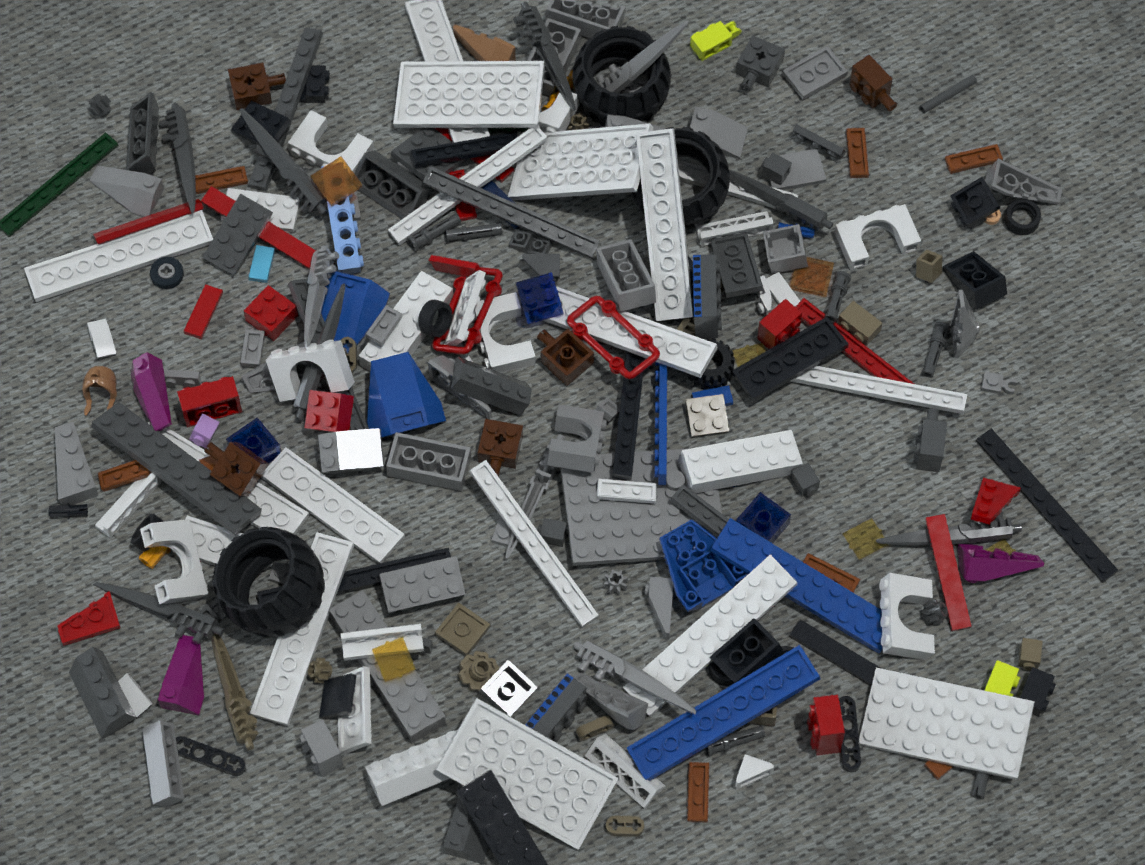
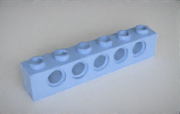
(345, 264)

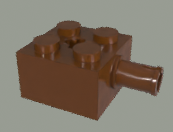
(872, 83)
(253, 84)
(565, 356)
(498, 454)
(227, 465)

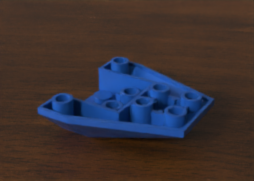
(360, 305)
(400, 396)
(695, 570)

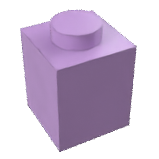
(204, 431)

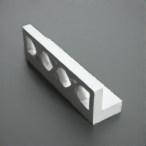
(752, 227)
(127, 505)
(360, 643)
(625, 763)

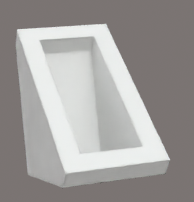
(752, 770)

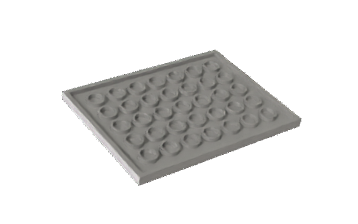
(622, 530)

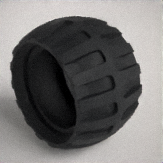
(613, 46)
(707, 202)
(242, 563)

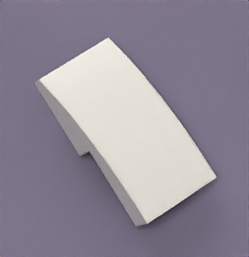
(765, 300)
(101, 338)
(137, 699)

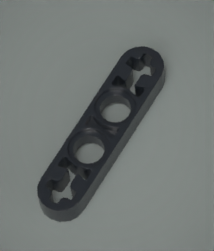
(850, 734)
(210, 753)

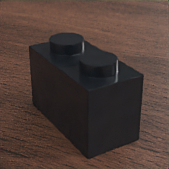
(1037, 688)

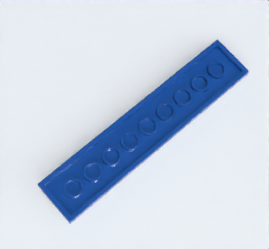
(814, 590)
(723, 713)

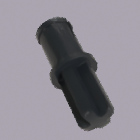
(68, 510)

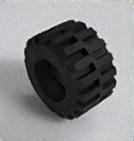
(720, 375)

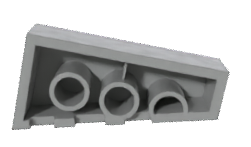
(585, 15)
(73, 472)

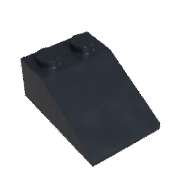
(977, 279)
(747, 651)

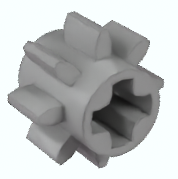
(613, 587)

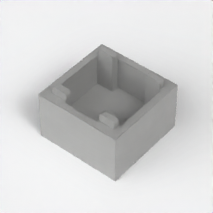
(785, 249)
(321, 748)

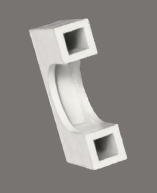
(558, 115)
(308, 133)
(895, 220)
(328, 355)
(503, 357)
(180, 538)
(895, 636)

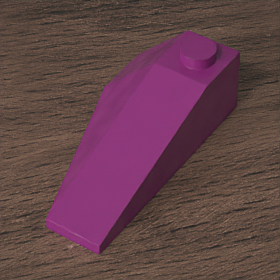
(151, 390)
(983, 565)
(183, 681)

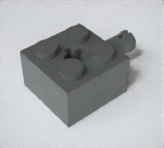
(759, 62)
(930, 443)

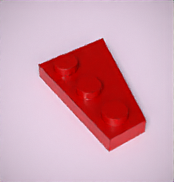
(992, 499)
(92, 621)

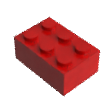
(213, 399)
(826, 725)

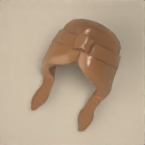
(99, 377)

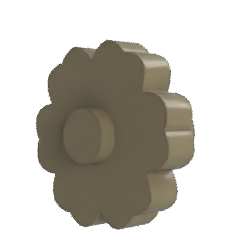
(477, 670)

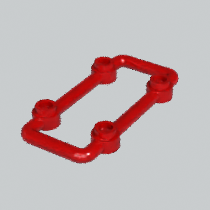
(493, 289)
(615, 363)

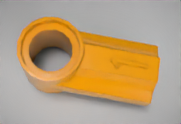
(153, 555)

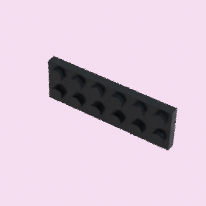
(790, 359)
(499, 822)

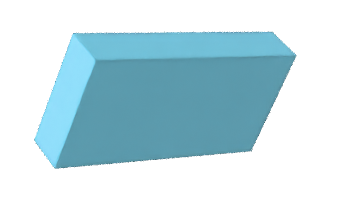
(261, 264)

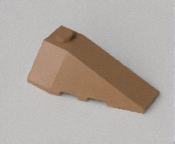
(482, 47)

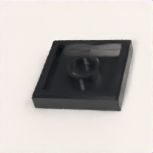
(337, 696)

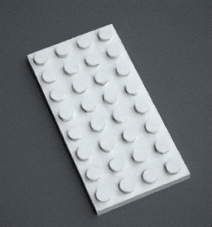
(469, 94)
(580, 164)
(946, 723)
(538, 775)

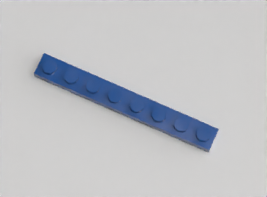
(661, 423)

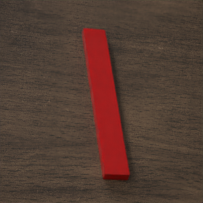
(271, 233)
(856, 350)

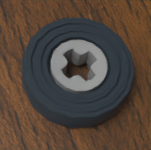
(172, 279)

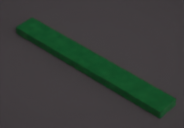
(57, 184)

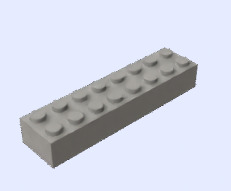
(404, 696)

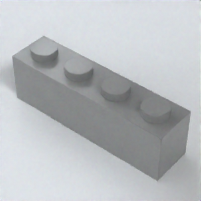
(163, 764)

